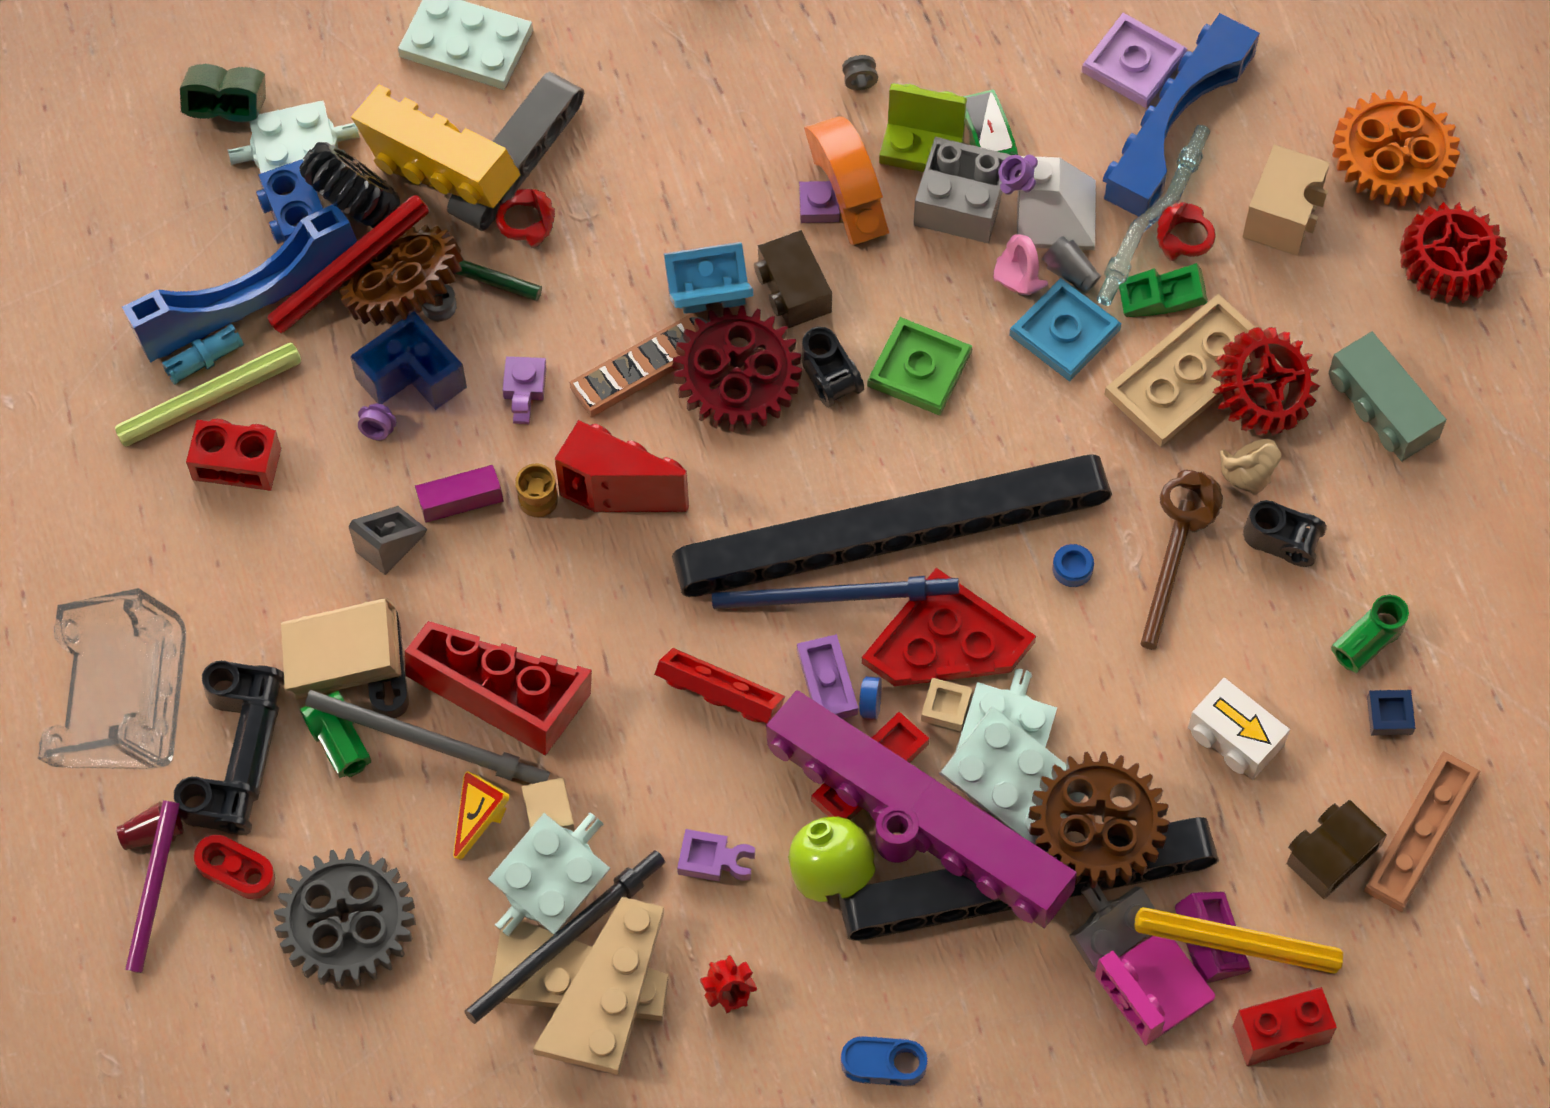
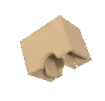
(1285, 198)

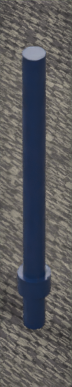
(916, 588)

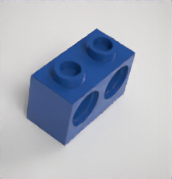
(286, 208)

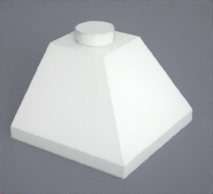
(1058, 205)

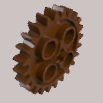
(403, 276)
(1100, 783)

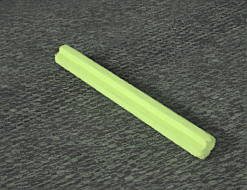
(207, 394)

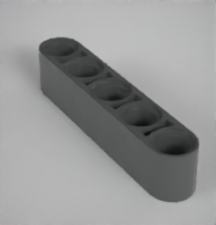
(527, 140)

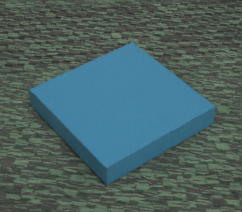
(1065, 329)

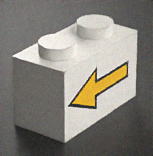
(1237, 729)

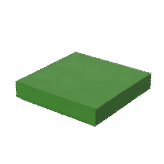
(919, 366)

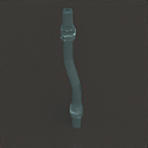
(1119, 266)

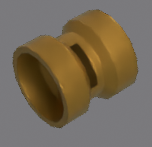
(537, 481)

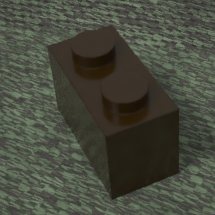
(794, 279)

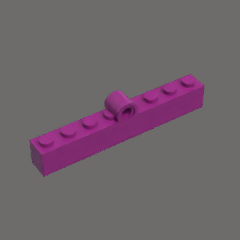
(921, 810)

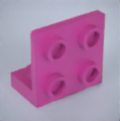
(1153, 986)

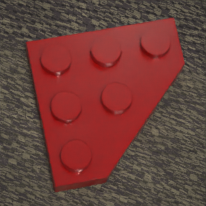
(947, 640)

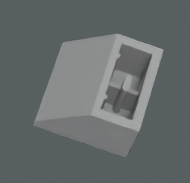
(960, 190)

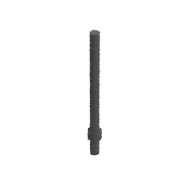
(505, 765)

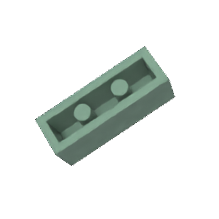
(1386, 396)

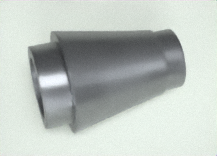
(1071, 264)

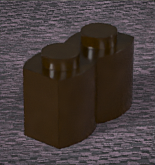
(1335, 848)

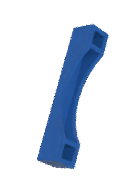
(1217, 60)
(174, 319)

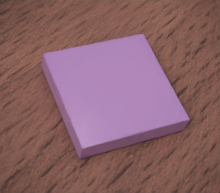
(1134, 60)

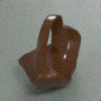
(1207, 490)

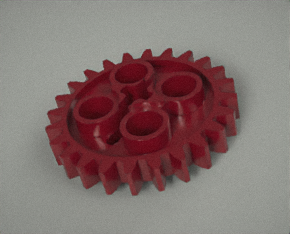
(713, 344)

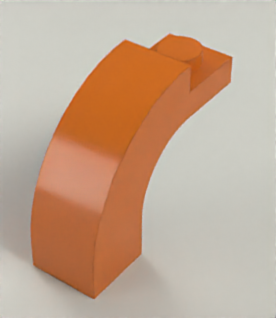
(848, 166)

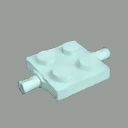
(288, 135)
(1026, 713)
(549, 874)

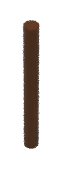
(1166, 579)

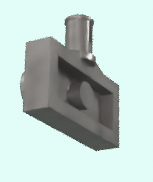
(1109, 925)

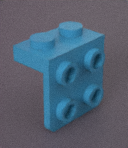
(707, 277)

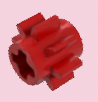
(728, 984)

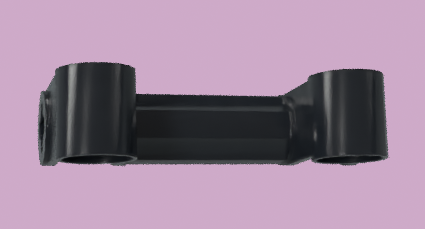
(230, 801)

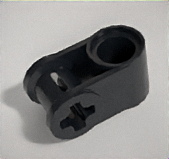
(832, 372)
(1287, 532)

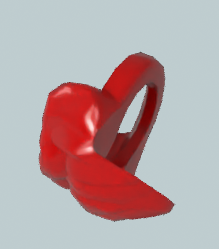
(1179, 214)
(535, 232)

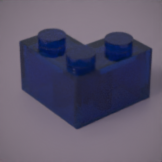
(409, 355)

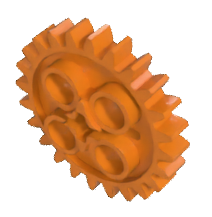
(1396, 147)

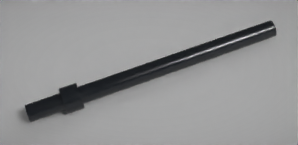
(625, 885)

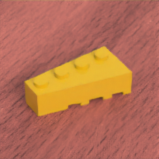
(433, 150)

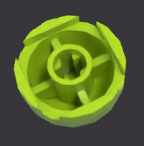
(831, 858)

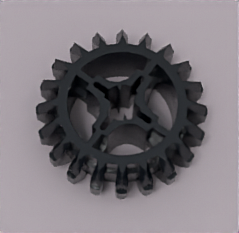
(348, 184)

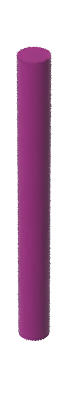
(152, 886)

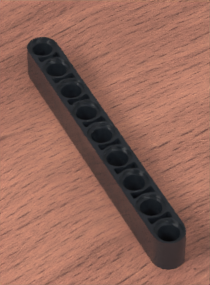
(945, 898)

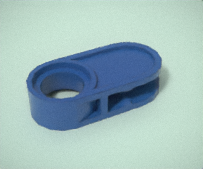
(872, 1061)

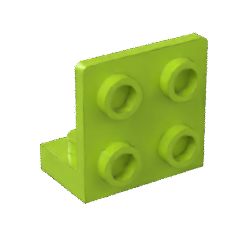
(916, 120)

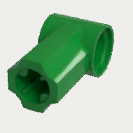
(1370, 634)
(338, 740)

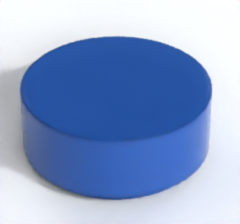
(1073, 565)
(870, 697)

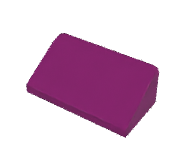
(459, 493)
(1211, 962)

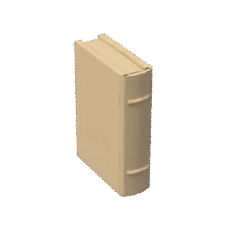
(341, 648)

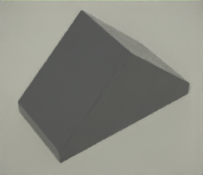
(385, 537)

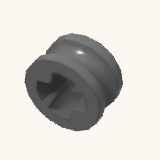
(860, 72)
(443, 312)

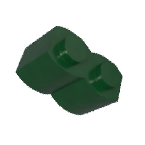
(216, 92)

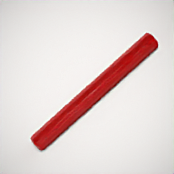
(348, 264)

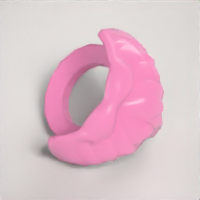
(1019, 266)

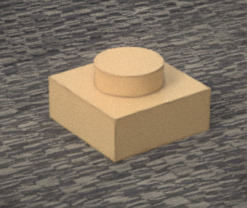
(946, 704)

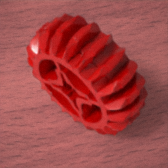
(1444, 262)
(1264, 350)

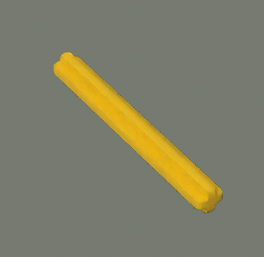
(1238, 940)

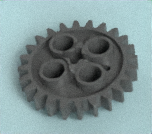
(351, 953)

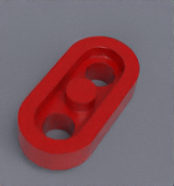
(237, 866)

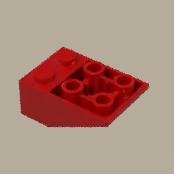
(617, 474)

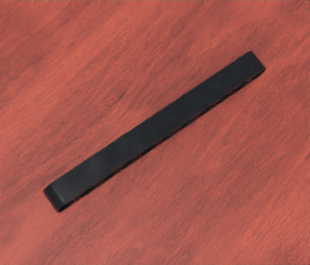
(891, 525)

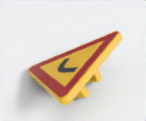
(478, 807)

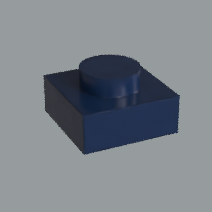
(1391, 712)

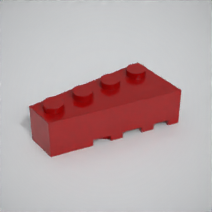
(507, 689)

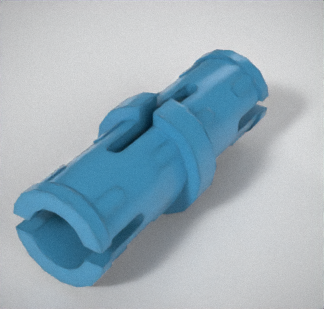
(202, 354)

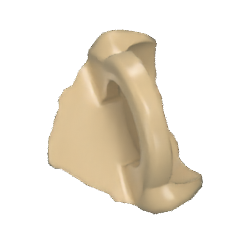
(1251, 465)

